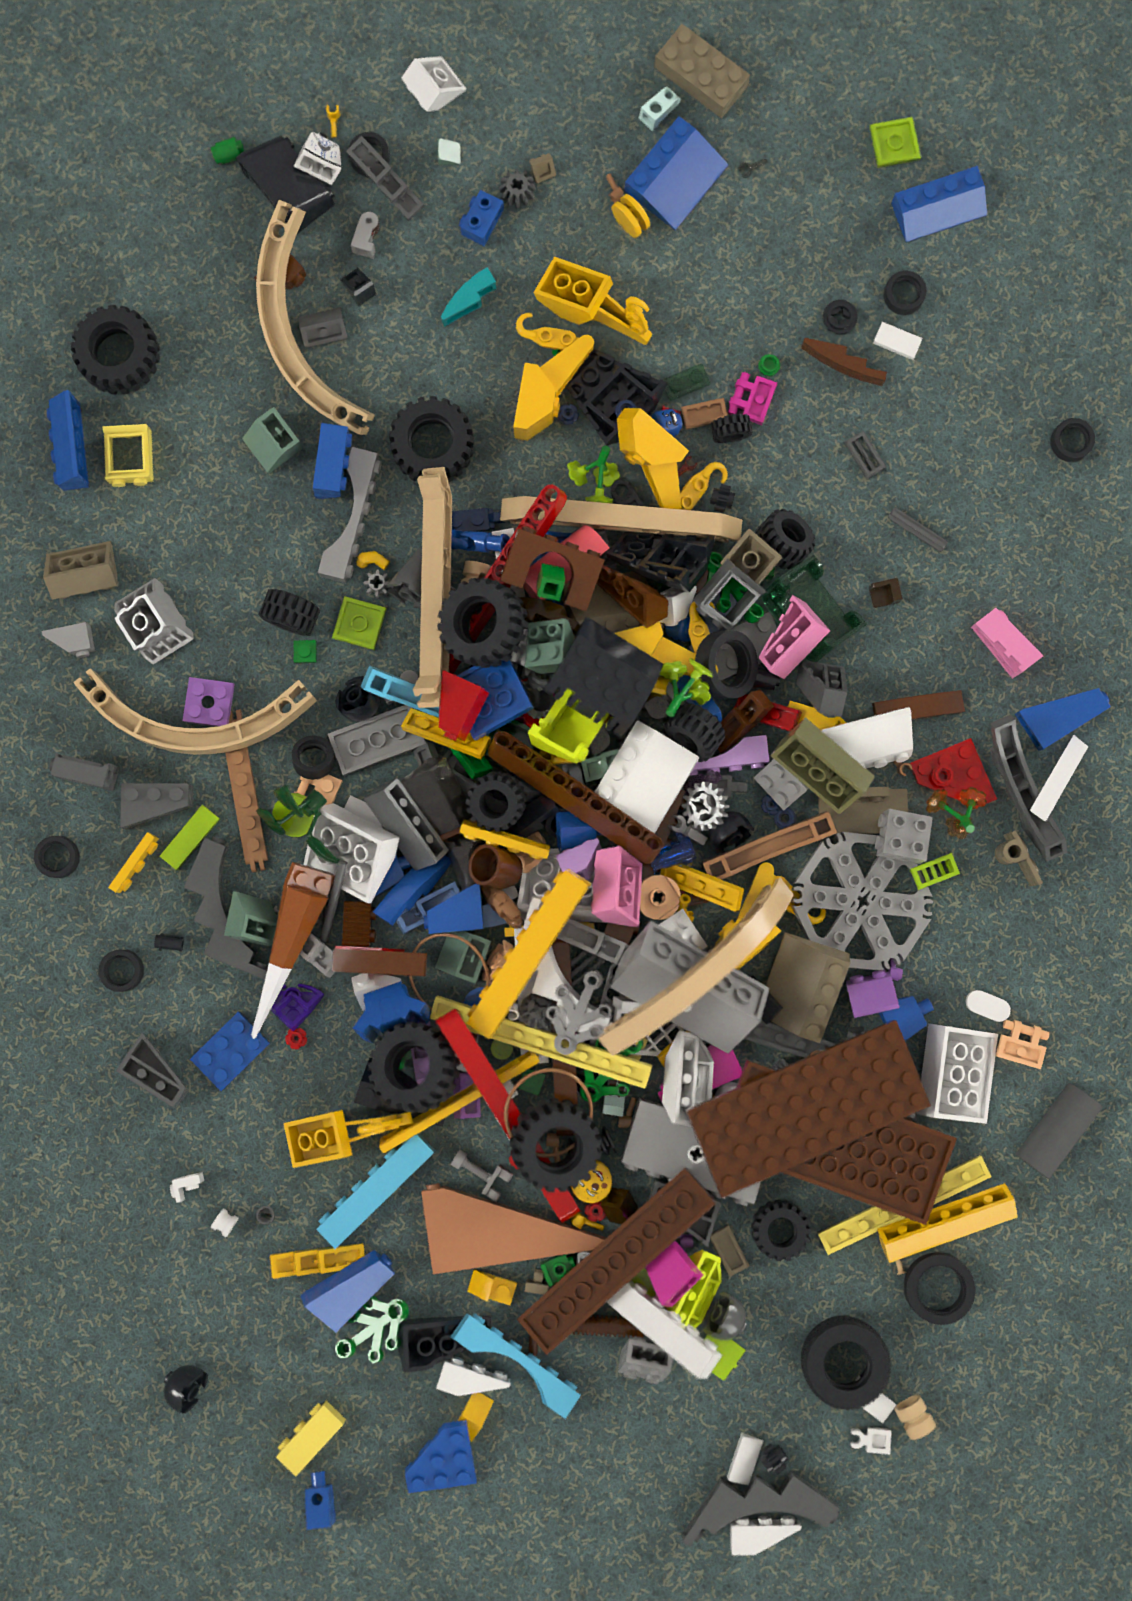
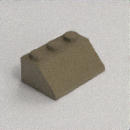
(80, 570)

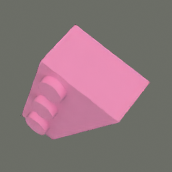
(794, 638)
(1006, 642)

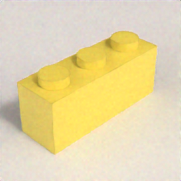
(310, 1437)

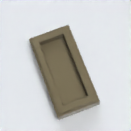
(729, 1250)

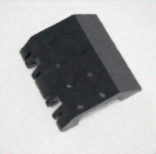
(605, 676)

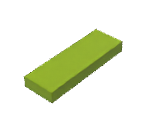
(189, 837)

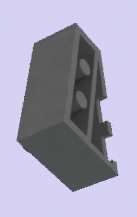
(823, 686)

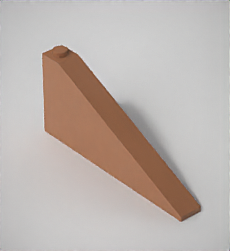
(478, 1232)

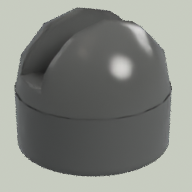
(266, 1210)

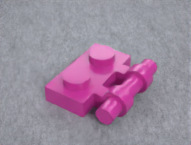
(759, 399)

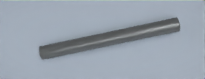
(333, 901)

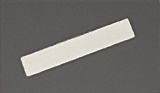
(1059, 778)

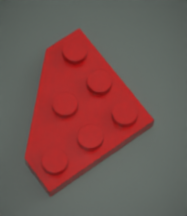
(966, 767)

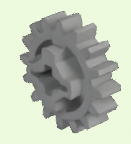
(698, 807)

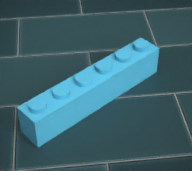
(374, 1190)

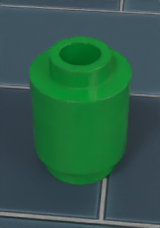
(227, 150)

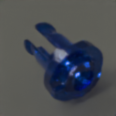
(675, 853)

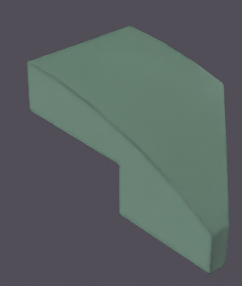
(596, 767)

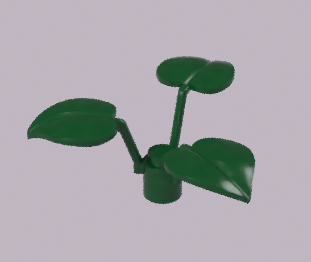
(309, 807)

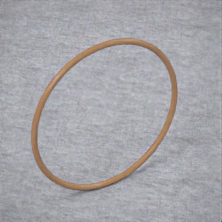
(459, 938)
(532, 1074)

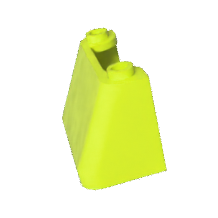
(565, 731)

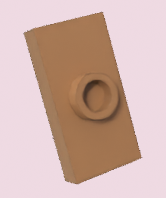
(703, 413)

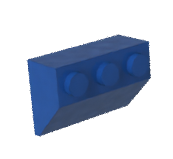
(331, 461)

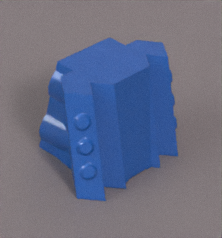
(388, 1008)

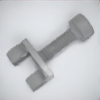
(461, 1160)

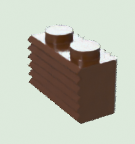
(358, 924)

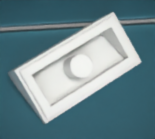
(744, 1459)

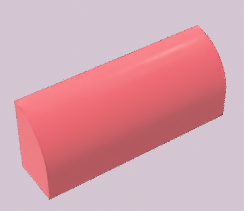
(584, 537)

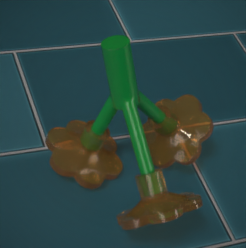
(959, 824)

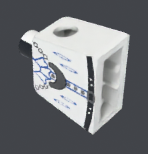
(320, 157)

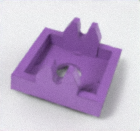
(216, 715)

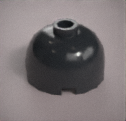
(356, 702)
(732, 831)
(181, 1387)

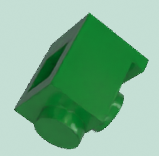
(549, 1265)

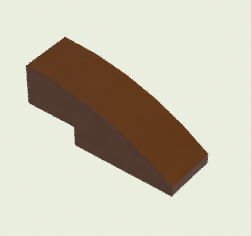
(744, 718)

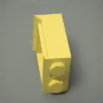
(138, 477)

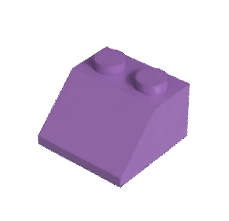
(872, 993)

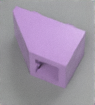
(580, 858)

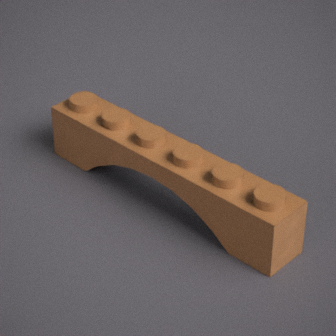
(771, 845)

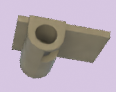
(1019, 854)

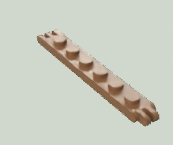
(246, 804)

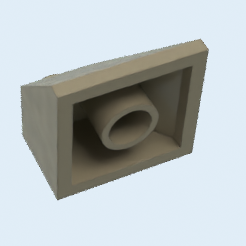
(753, 556)

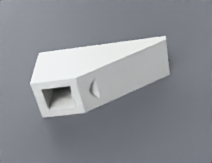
(467, 1379)
(754, 1536)

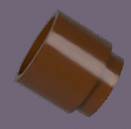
(495, 867)

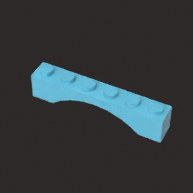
(394, 689)
(478, 1338)

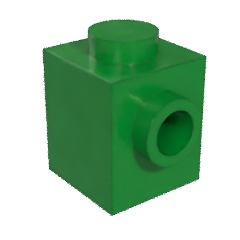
(550, 582)

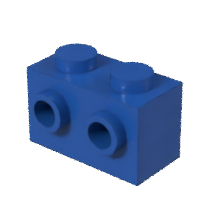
(482, 217)

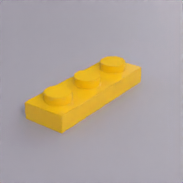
(134, 863)

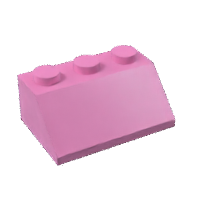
(617, 887)

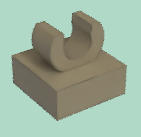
(542, 168)
(536, 1285)

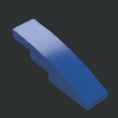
(410, 889)

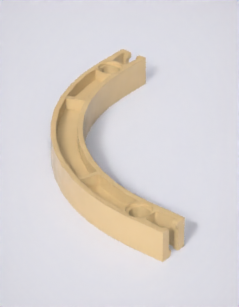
(276, 325)
(197, 740)
(704, 975)

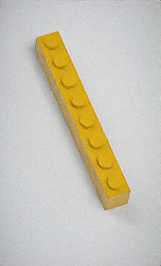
(528, 953)

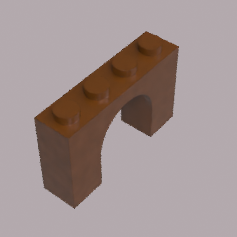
(584, 566)

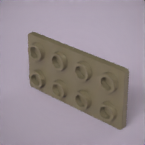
(864, 813)

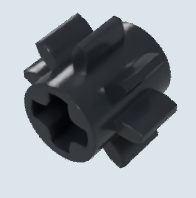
(722, 498)
(774, 1458)

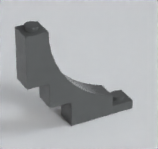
(207, 880)
(728, 1504)

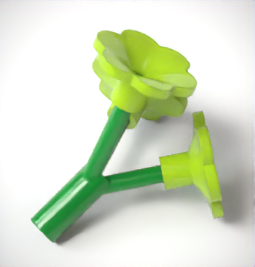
(605, 475)
(697, 689)

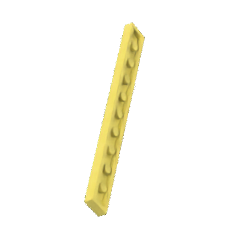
(542, 1043)

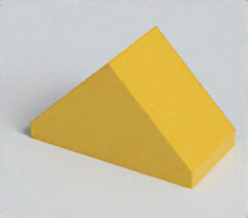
(476, 1413)

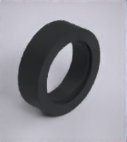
(746, 660)
(962, 1304)

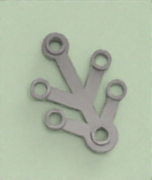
(577, 1016)

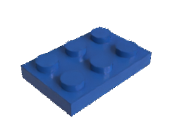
(229, 1051)

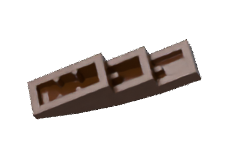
(836, 358)
(924, 705)
(379, 962)

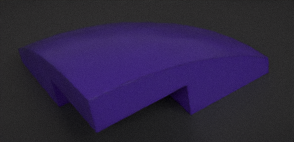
(295, 1006)

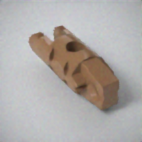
(503, 905)

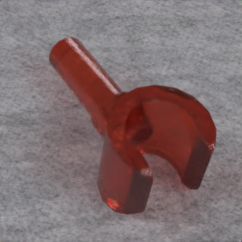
(685, 467)

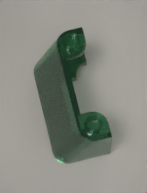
(805, 584)

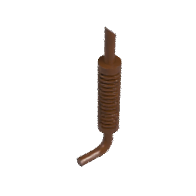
(601, 1326)

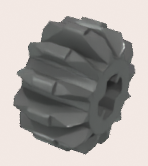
(513, 194)

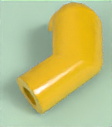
(372, 557)
(684, 901)

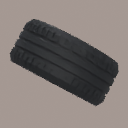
(852, 1394)

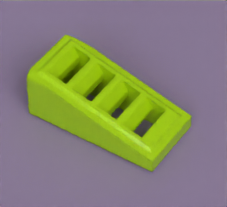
(951, 866)

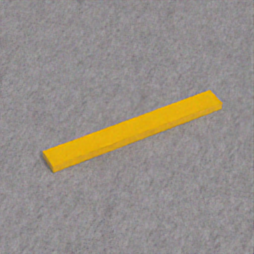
(454, 1103)

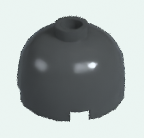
(725, 1322)

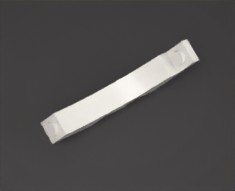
(551, 977)

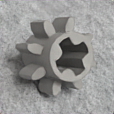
(373, 579)

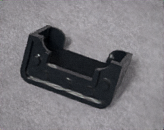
(273, 172)

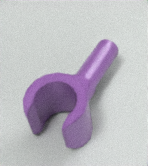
(896, 973)
(686, 1241)

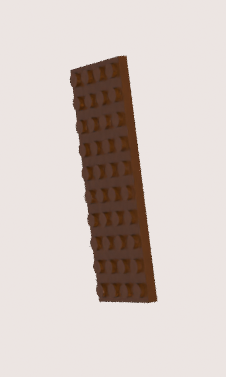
(807, 1108)
(888, 1168)

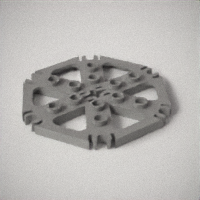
(851, 918)

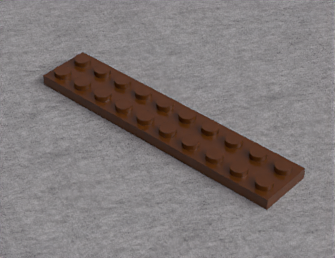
(616, 1260)

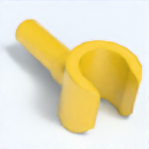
(333, 116)
(579, 1220)

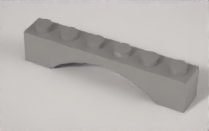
(337, 558)

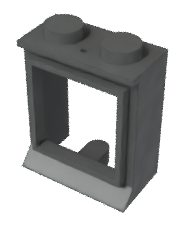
(715, 585)
(84, 771)

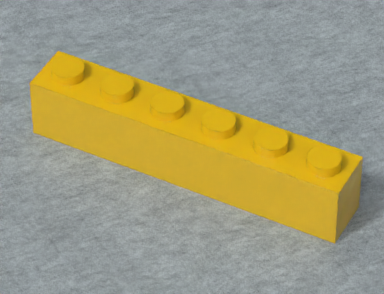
(948, 1223)

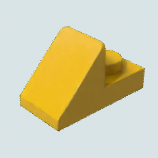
(491, 1287)

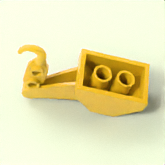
(579, 293)
(542, 385)
(658, 452)
(654, 644)
(763, 877)
(326, 1135)

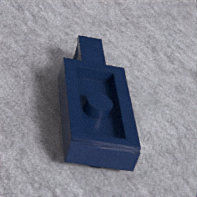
(475, 519)

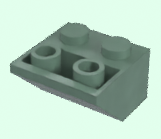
(271, 440)
(547, 645)
(251, 920)
(460, 959)

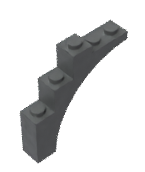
(1021, 789)

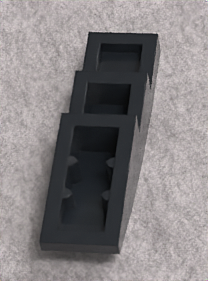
(532, 817)

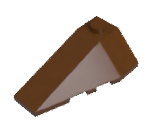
(634, 596)

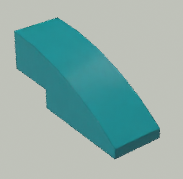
(469, 296)

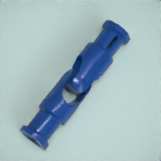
(483, 541)

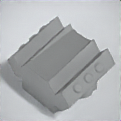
(152, 622)

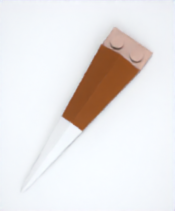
(300, 907)

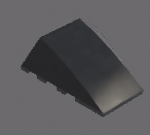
(604, 383)
(664, 559)

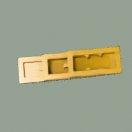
(314, 1260)

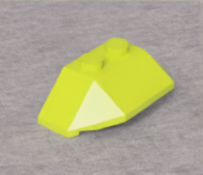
(697, 1300)

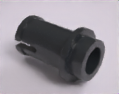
(168, 942)

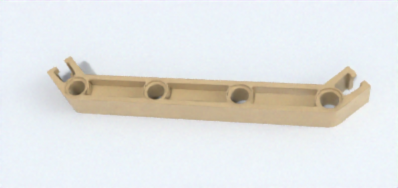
(631, 518)
(434, 582)

